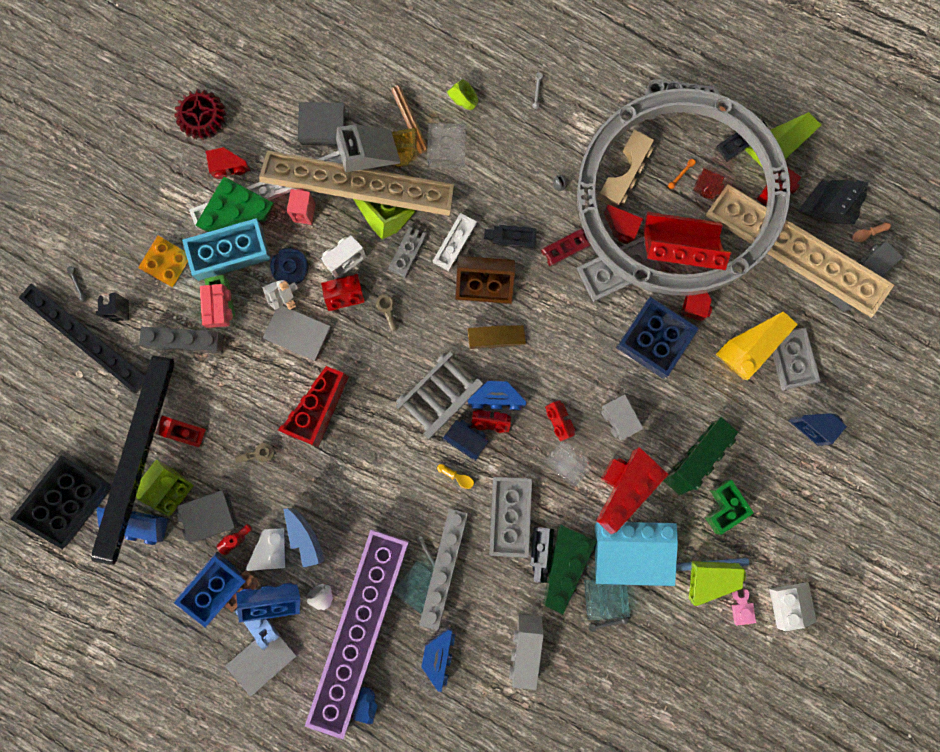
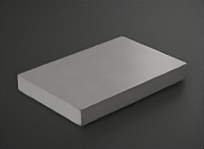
(297, 332)
(796, 361)
(257, 666)

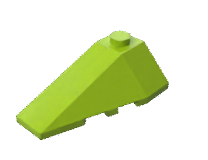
(791, 134)
(384, 218)

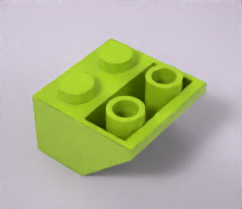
(163, 488)

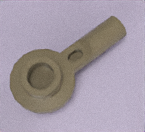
(385, 304)
(264, 452)

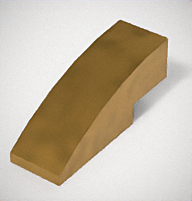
(496, 336)

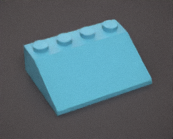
(636, 554)

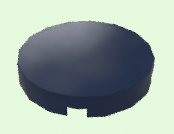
(289, 266)

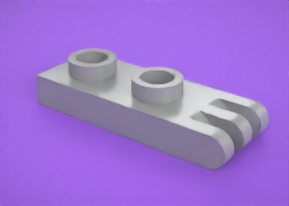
(407, 252)

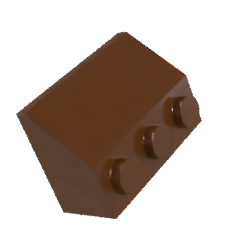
(485, 279)

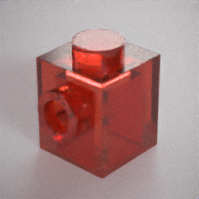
(709, 184)

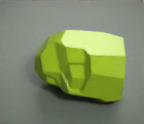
(463, 95)

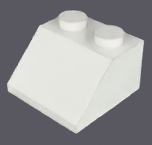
(343, 257)
(793, 606)

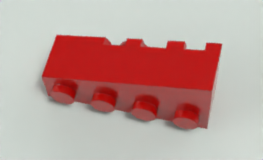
(316, 408)
(634, 486)

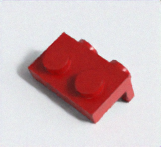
(342, 292)

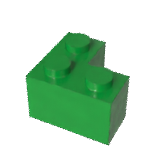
(732, 507)

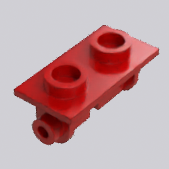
(556, 412)
(482, 421)

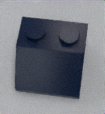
(819, 428)
(465, 439)

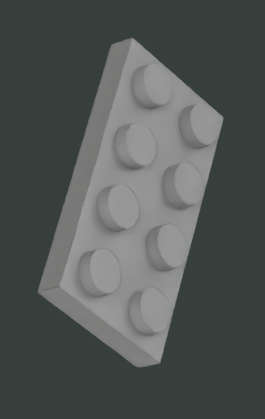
(602, 281)
(510, 517)

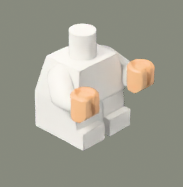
(279, 294)

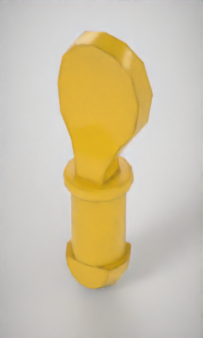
(463, 480)

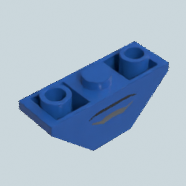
(497, 395)
(437, 658)

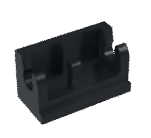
(115, 310)

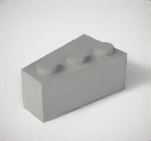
(527, 652)

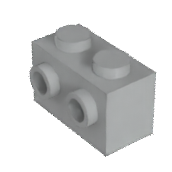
(621, 417)

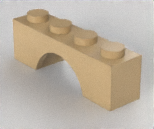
(635, 151)

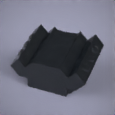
(836, 201)

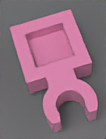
(742, 611)

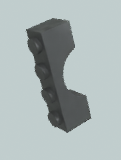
(184, 339)

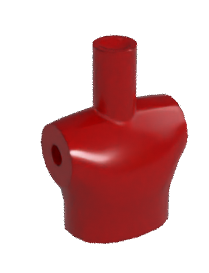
(233, 540)

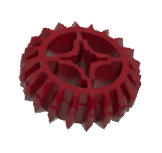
(192, 107)

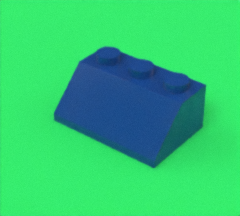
(142, 526)
(210, 589)
(268, 602)

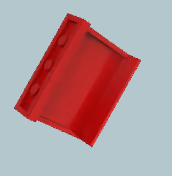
(684, 241)

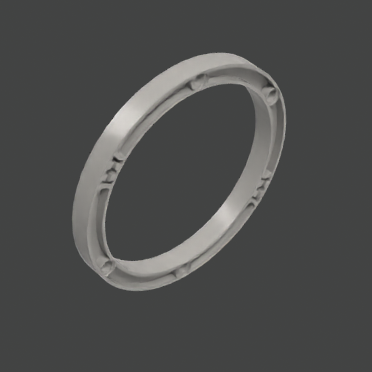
(705, 104)

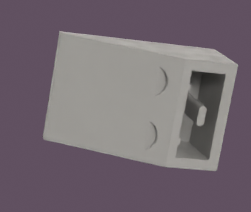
(366, 147)

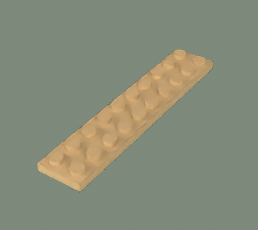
(362, 184)
(804, 253)

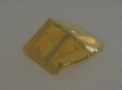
(406, 144)

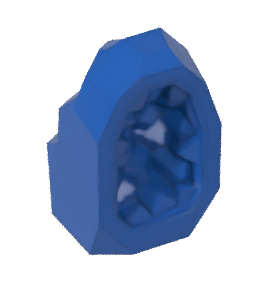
(366, 706)

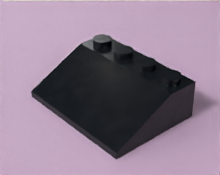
(60, 500)

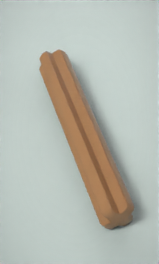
(409, 117)

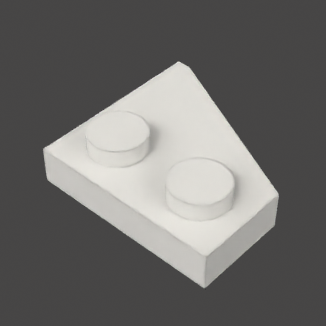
(269, 551)

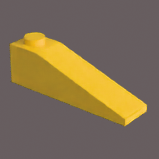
(753, 347)

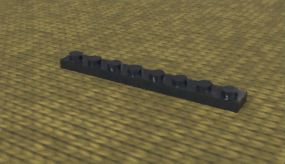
(83, 337)

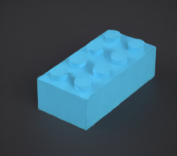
(226, 249)

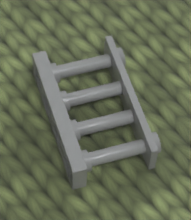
(444, 414)

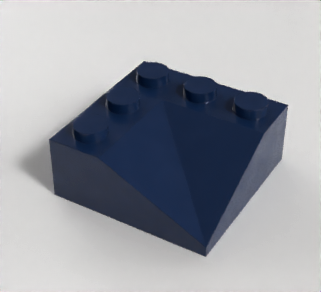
(657, 338)

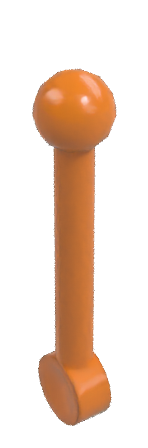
(691, 163)

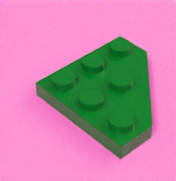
(233, 205)

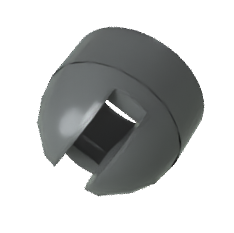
(557, 185)

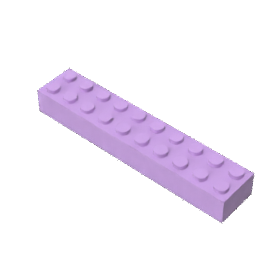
(357, 634)

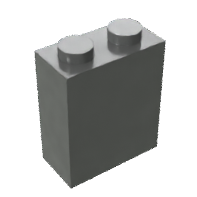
(320, 121)
(207, 516)

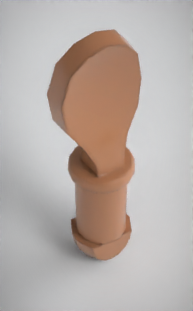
(862, 235)

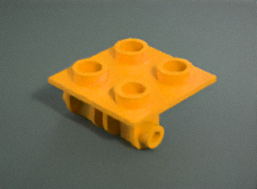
(164, 261)

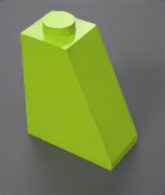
(714, 580)

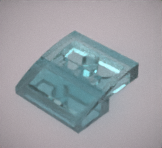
(415, 587)
(606, 600)

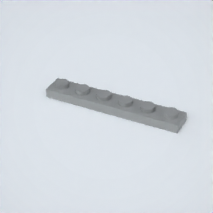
(443, 569)

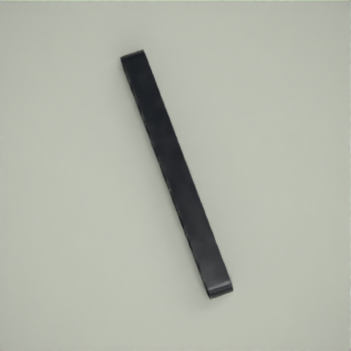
(132, 461)

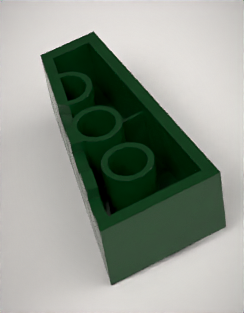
(702, 457)
(567, 564)

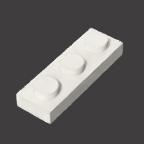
(454, 242)

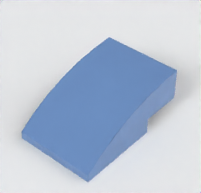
(303, 536)

